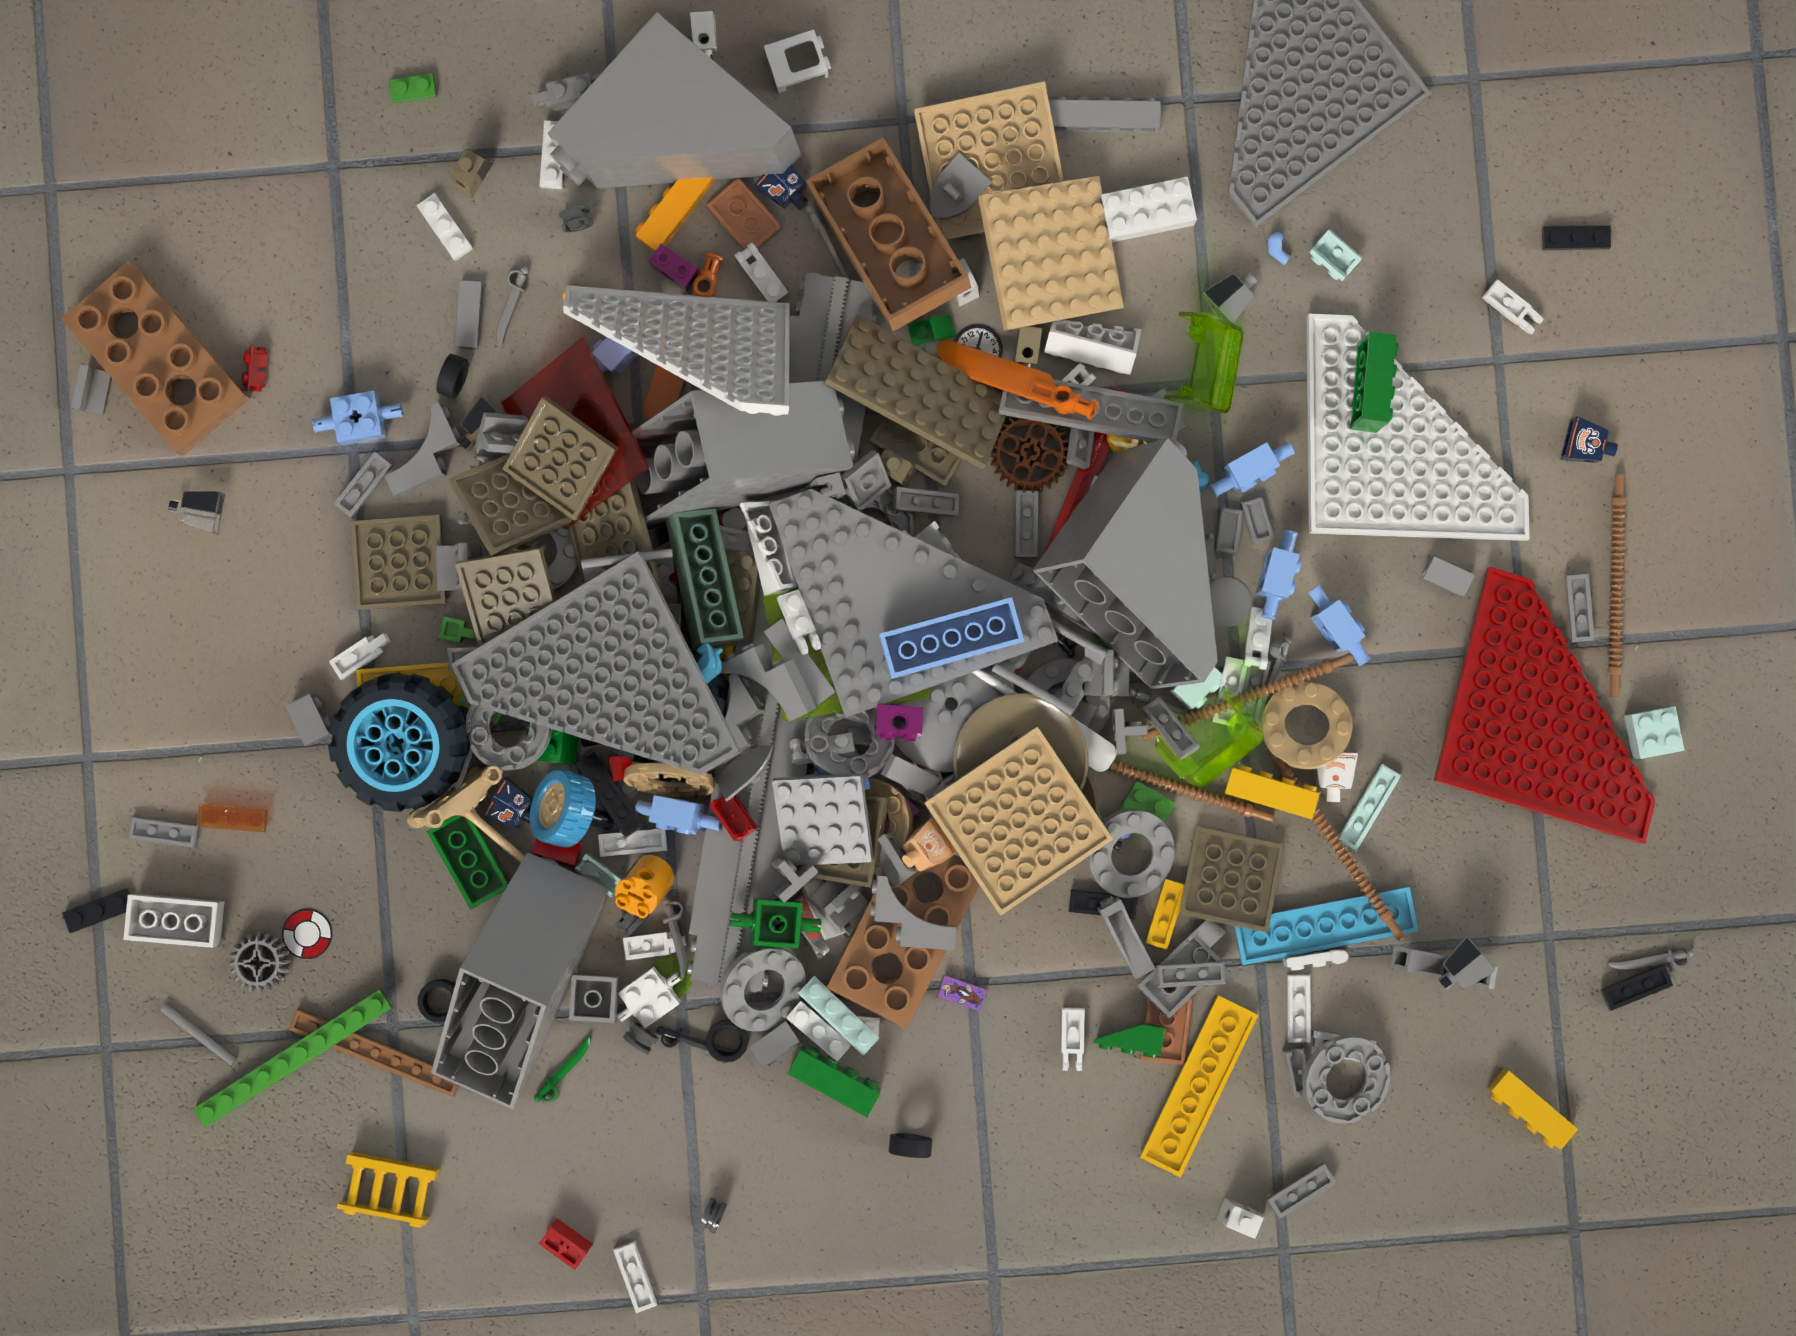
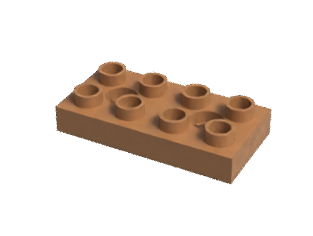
(888, 234)
(155, 358)
(901, 996)

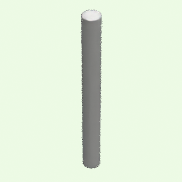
(198, 1034)

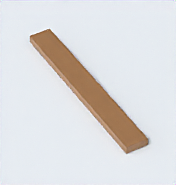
(377, 1054)

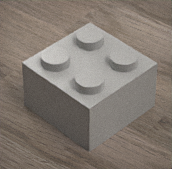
(594, 997)

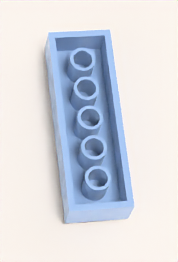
(951, 638)

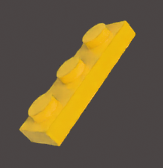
(1165, 914)

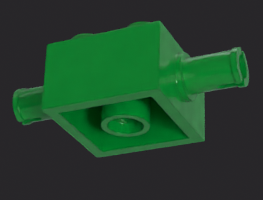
(786, 933)

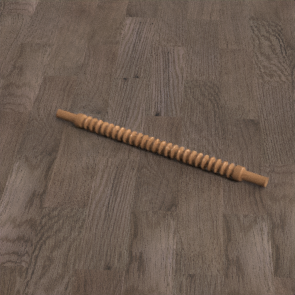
(1326, 666)
(1614, 668)
(1246, 809)
(1385, 915)

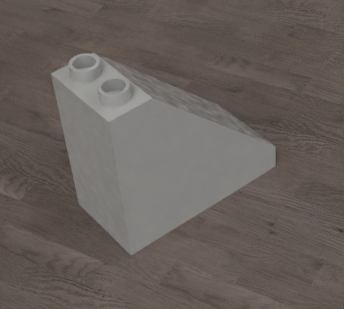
(668, 117)
(721, 457)
(1139, 565)
(517, 979)

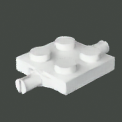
(649, 997)

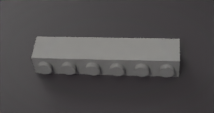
(1105, 115)

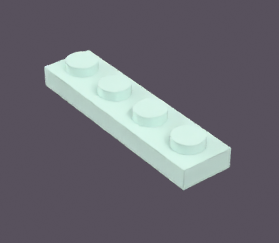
(838, 1015)

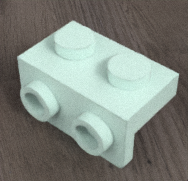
(1335, 255)

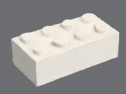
(1149, 209)
(174, 920)

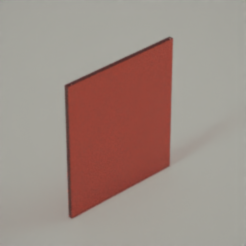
(582, 390)

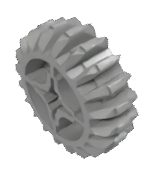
(259, 971)

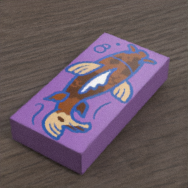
(962, 992)

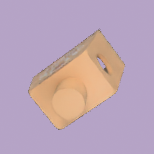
(927, 847)

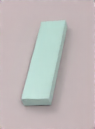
(1368, 807)

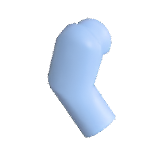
(1275, 248)

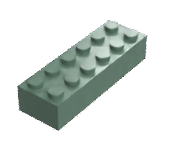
(704, 578)

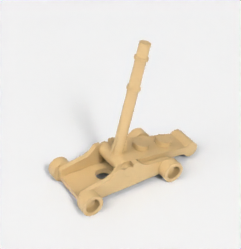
(462, 803)

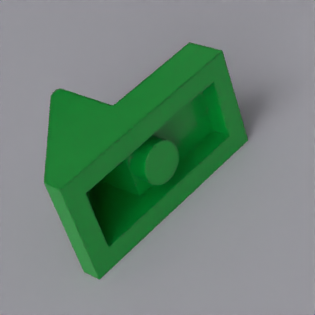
(931, 330)

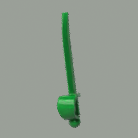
(560, 1073)

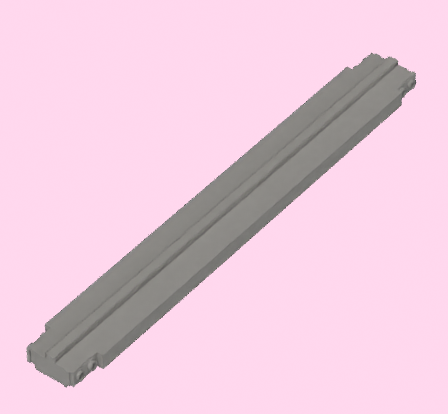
(741, 870)

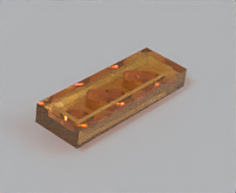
(232, 818)

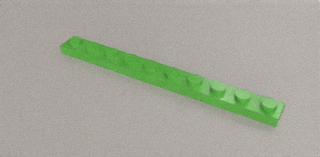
(293, 1058)

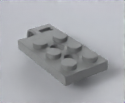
(1192, 950)

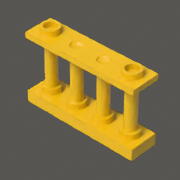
(381, 1166)

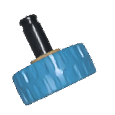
(565, 809)

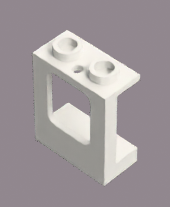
(779, 66)

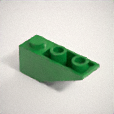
(1142, 1038)

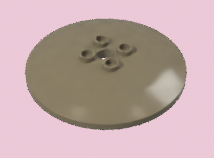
(1009, 718)

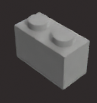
(310, 719)

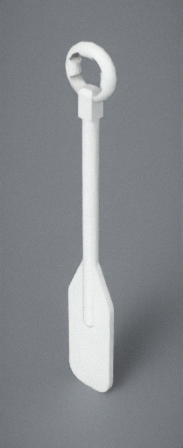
(1100, 751)

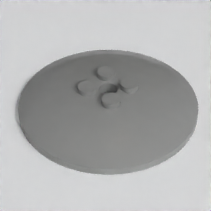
(941, 725)

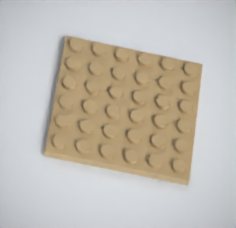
(1001, 134)
(1050, 252)
(1018, 820)

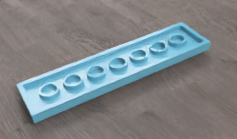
(1325, 927)

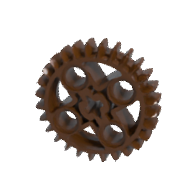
(1026, 483)

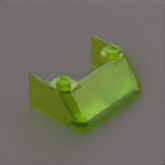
(1214, 363)
(1245, 736)

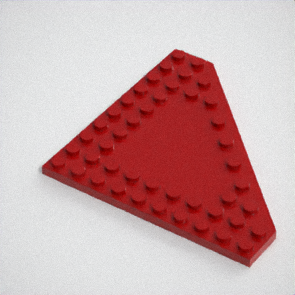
(1531, 723)

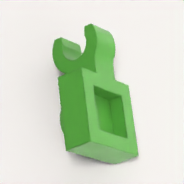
(455, 630)

